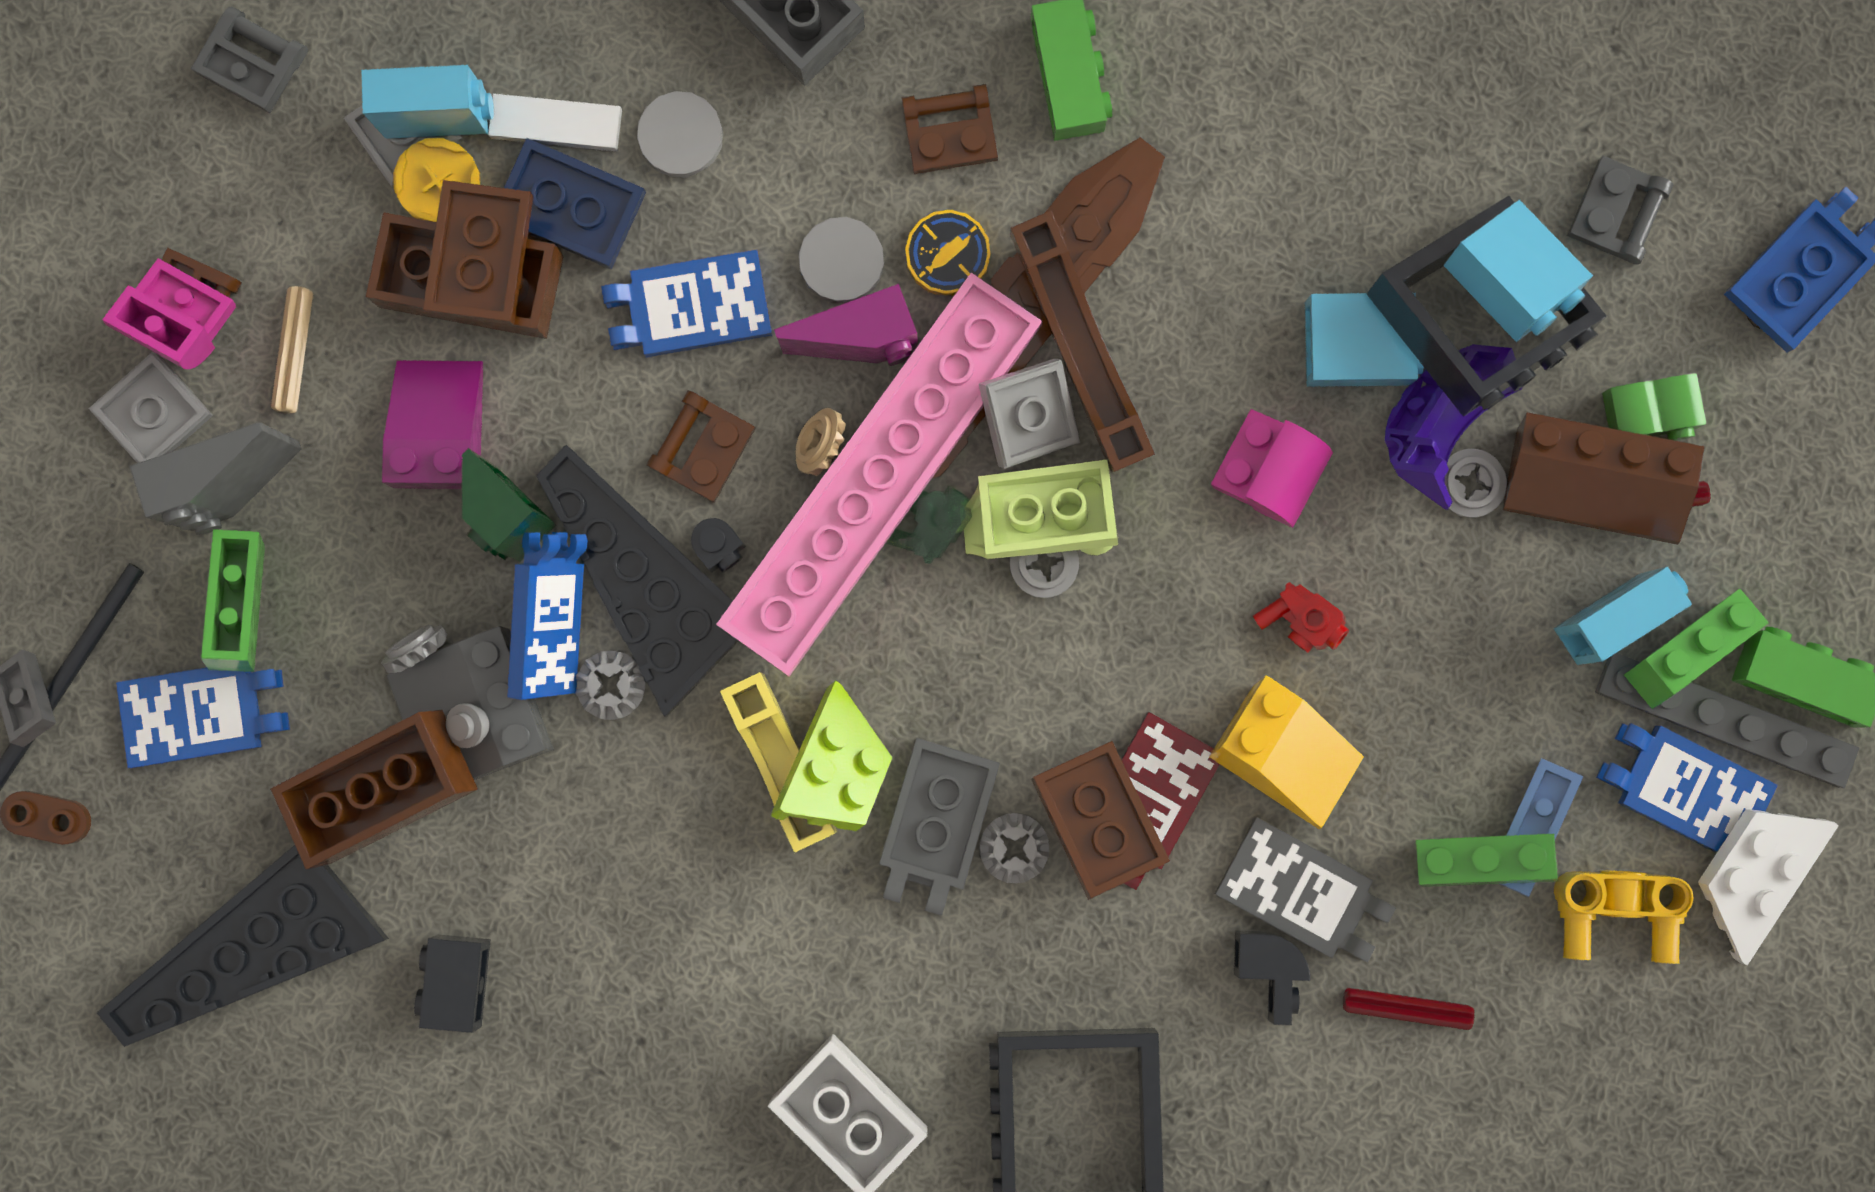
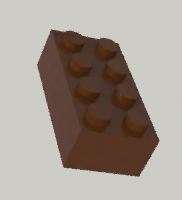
(403, 265)
(373, 789)

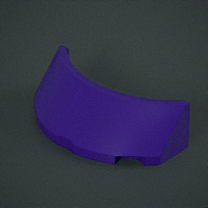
(1428, 425)

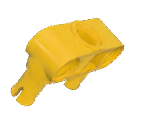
(1623, 895)

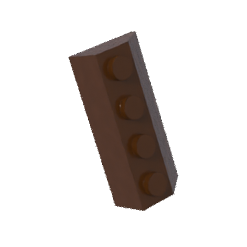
(1603, 478)

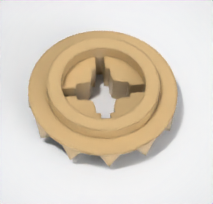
(819, 441)

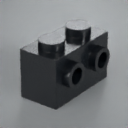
(452, 983)

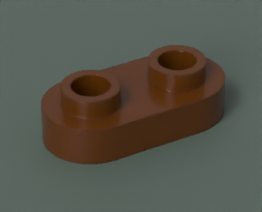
(44, 816)

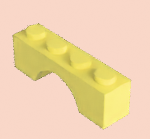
(772, 747)

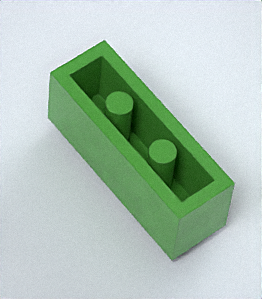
(1070, 68)
(233, 601)
(1696, 649)
(1808, 677)
(1487, 860)

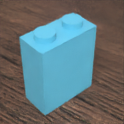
(426, 101)
(1519, 272)
(1354, 344)
(1624, 615)

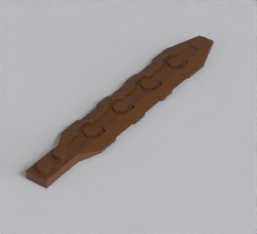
(1097, 220)

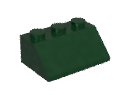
(497, 509)

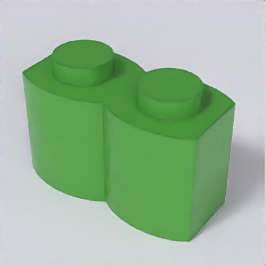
(1657, 407)

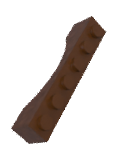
(1080, 342)

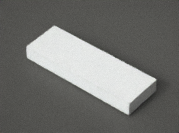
(555, 122)

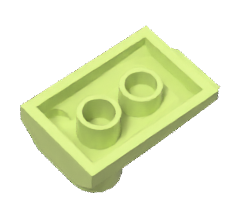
(1042, 512)

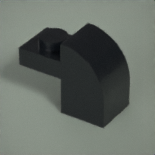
(1276, 959)

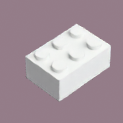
(848, 1117)

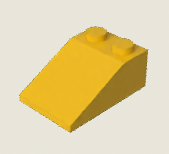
(1287, 752)

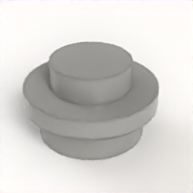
(467, 725)

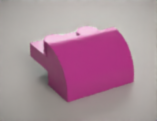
(171, 315)
(1272, 467)

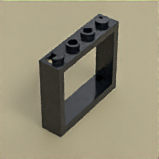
(1438, 353)
(1149, 1092)

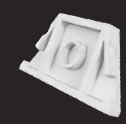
(1760, 873)

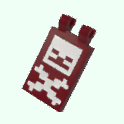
(1169, 776)

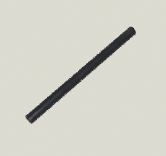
(77, 657)

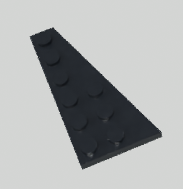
(648, 586)
(261, 937)

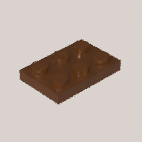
(478, 252)
(1100, 820)

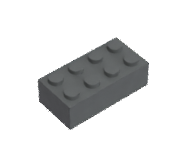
(801, 32)

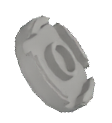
(680, 134)
(841, 259)

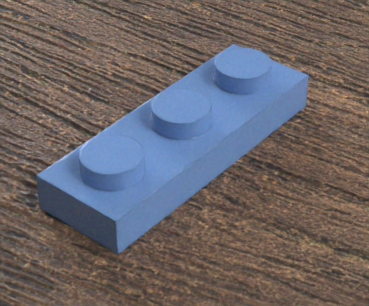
(1544, 807)

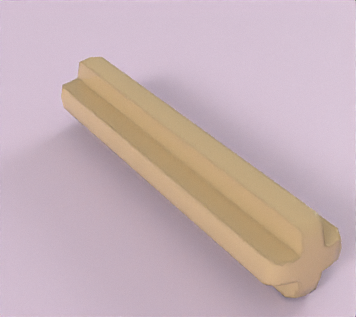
(292, 349)

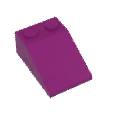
(860, 331)
(432, 423)

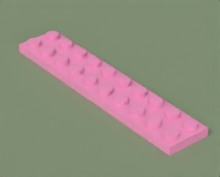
(878, 475)

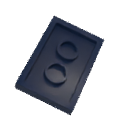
(575, 203)

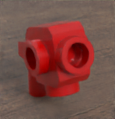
(1311, 617)

